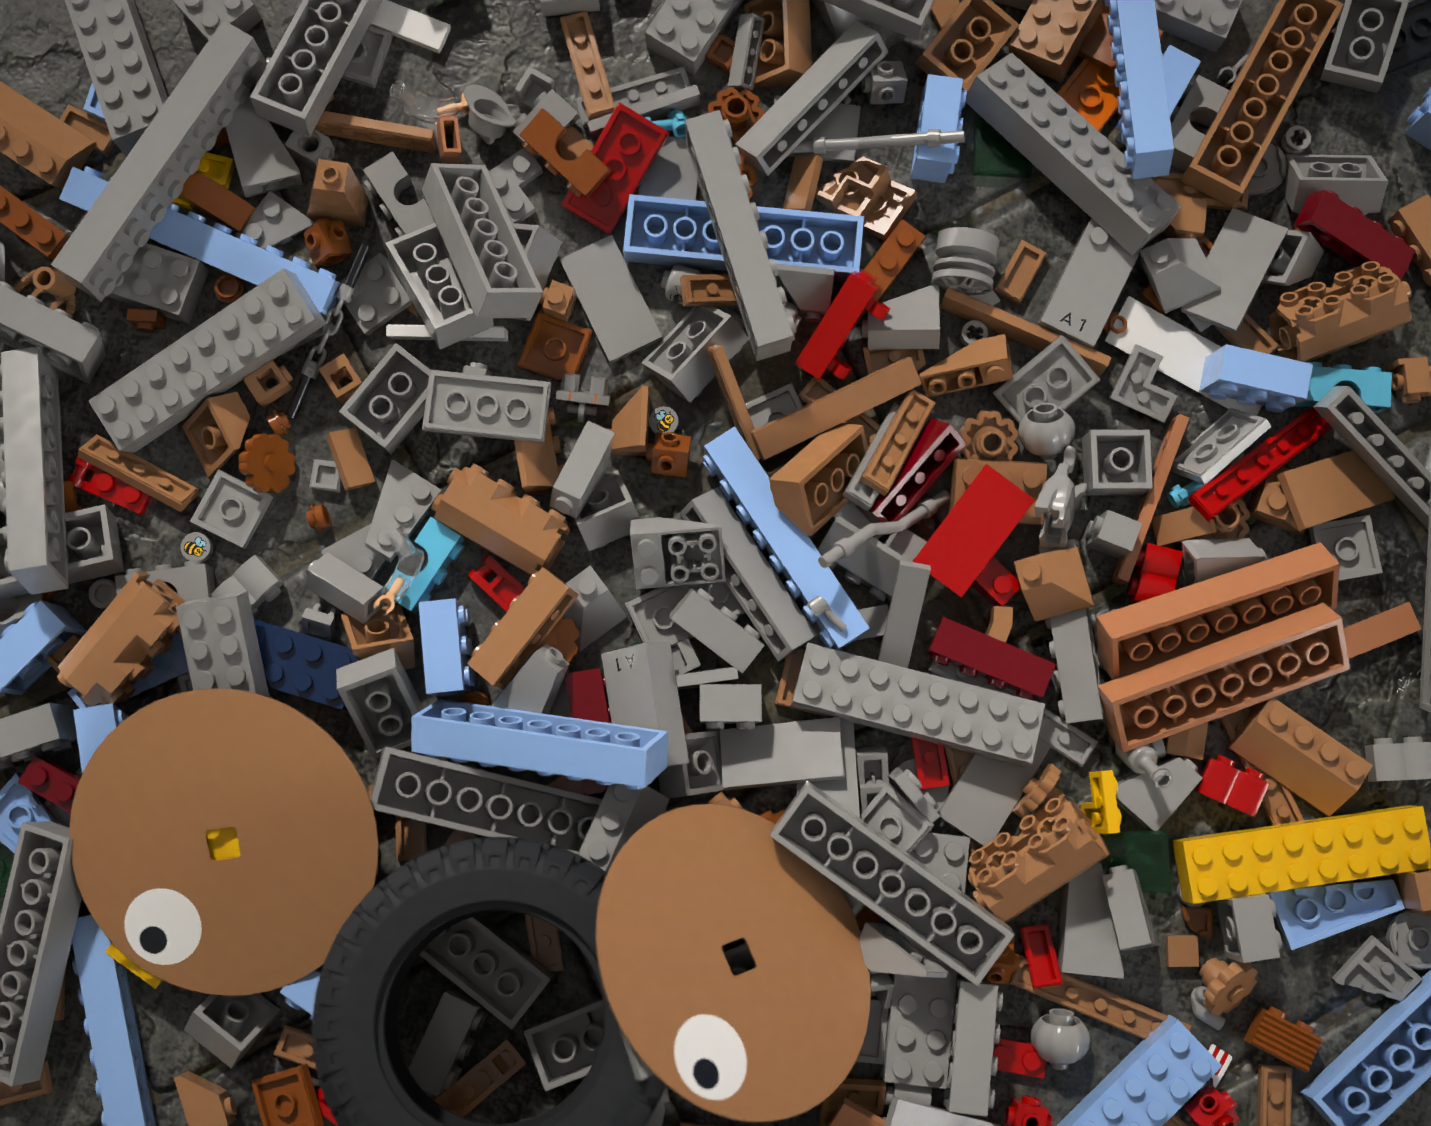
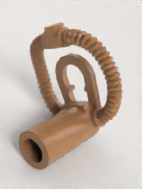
(51, 282)

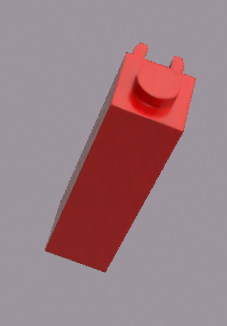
(838, 323)

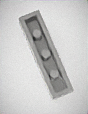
(746, 51)

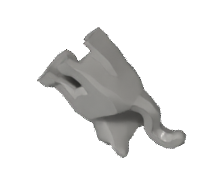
(1058, 502)

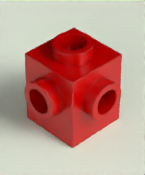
(1027, 1107)
(1212, 1108)

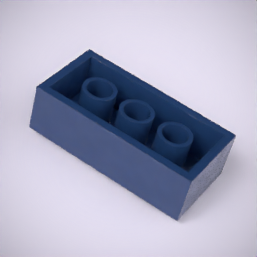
(302, 663)

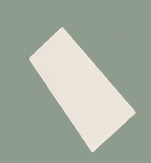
(1181, 347)

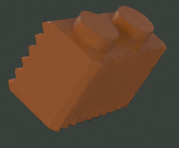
(1283, 1039)

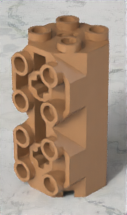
(1327, 319)
(500, 520)
(123, 642)
(1025, 868)

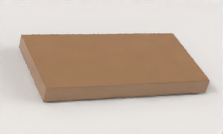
(1332, 489)

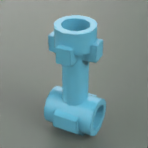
(675, 121)
(1179, 496)

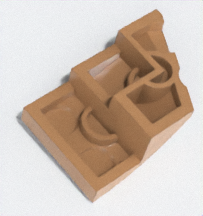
(867, 192)

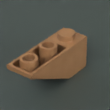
(973, 366)

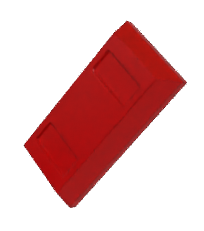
(1040, 956)

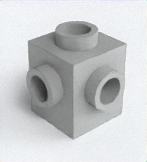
(885, 83)

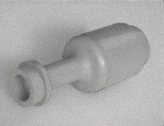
(1143, 761)

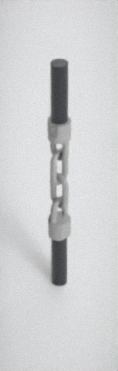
(311, 368)

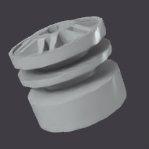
(965, 260)

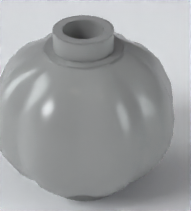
(1046, 430)
(1060, 1038)

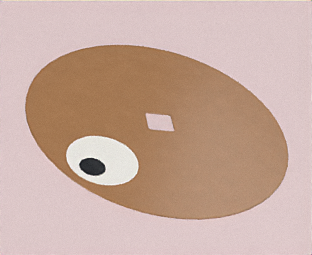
(214, 765)
(727, 1042)

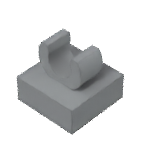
(318, 623)

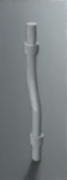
(932, 138)
(846, 546)

